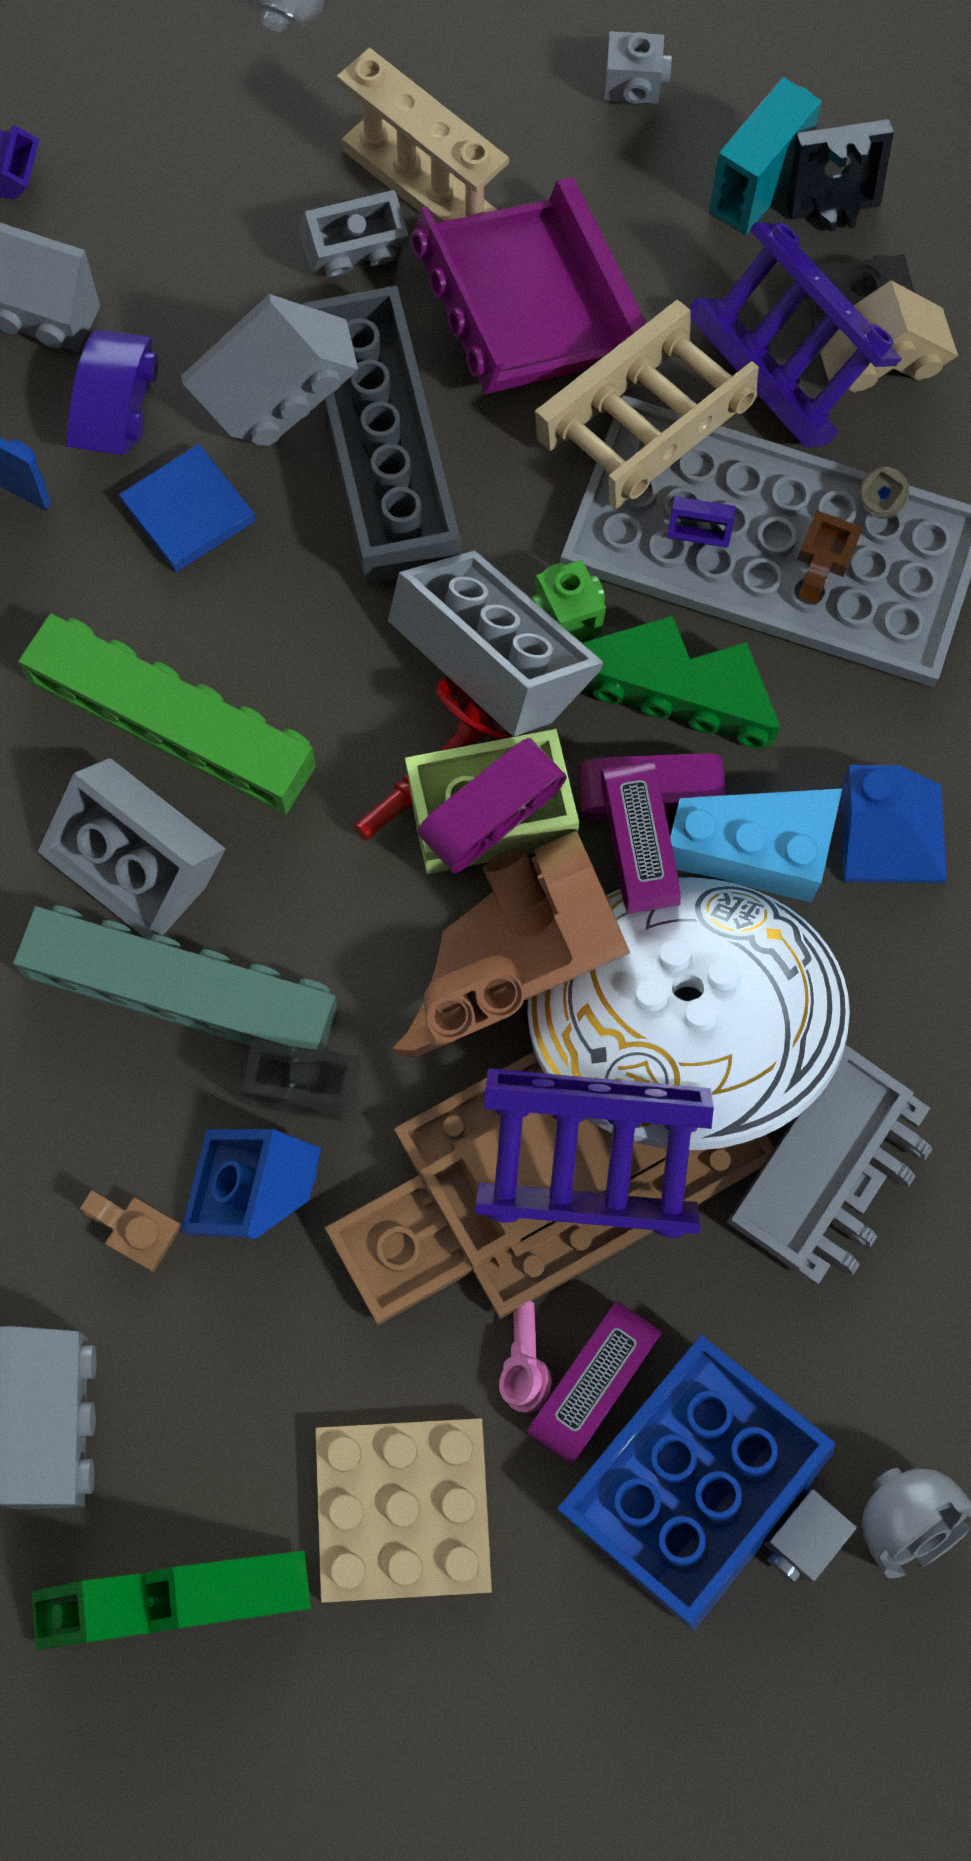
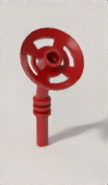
(472, 726)

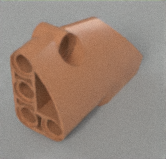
(517, 942)

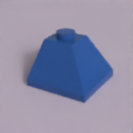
(891, 826)
(248, 1182)

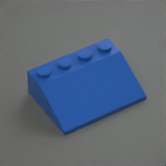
(698, 1482)

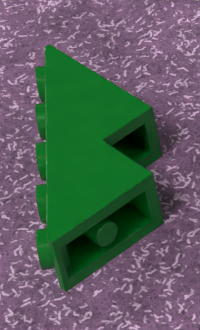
(710, 692)
(170, 1599)

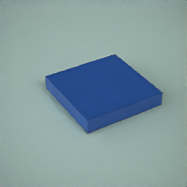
(187, 507)

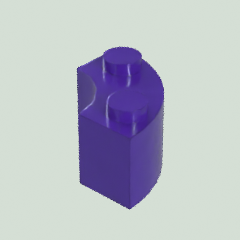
(110, 392)

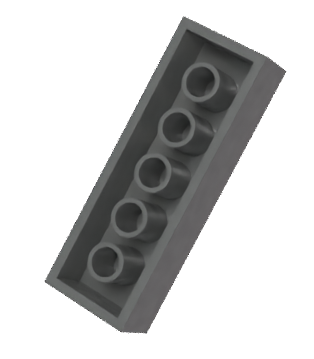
(387, 443)

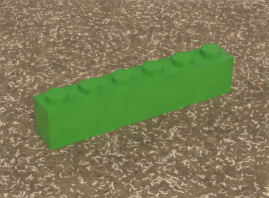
(168, 712)

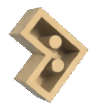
(915, 326)

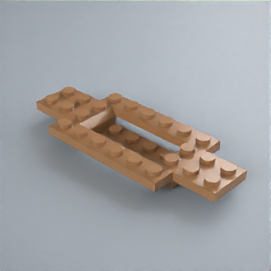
(428, 1227)

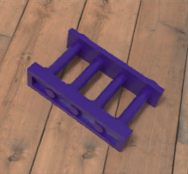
(777, 382)
(570, 1102)

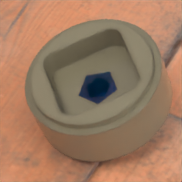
(884, 492)

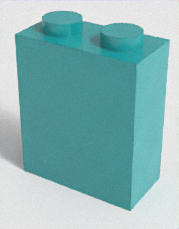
(760, 156)

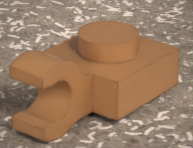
(137, 1232)

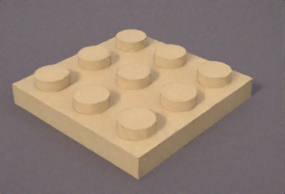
(402, 1510)

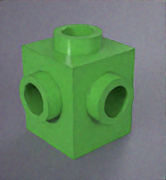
(572, 598)

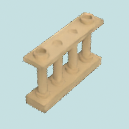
(417, 142)
(633, 364)

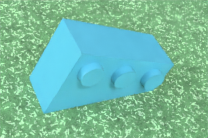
(758, 839)

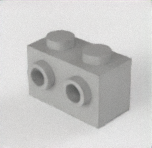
(353, 233)

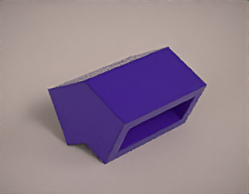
(16, 161)
(704, 512)

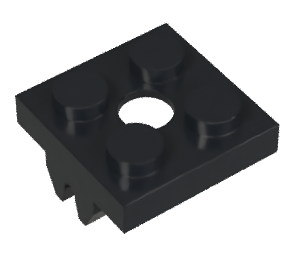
(855, 188)

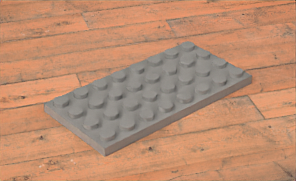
(886, 611)

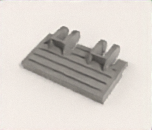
(830, 1160)

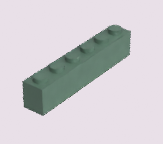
(173, 983)

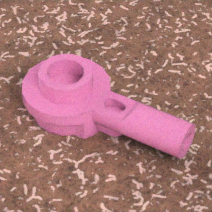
(525, 1379)

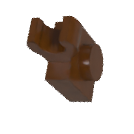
(826, 550)

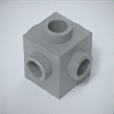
(636, 67)

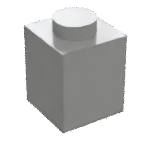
(808, 1538)

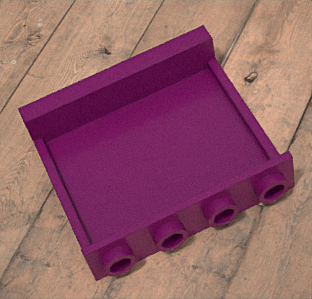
(528, 288)

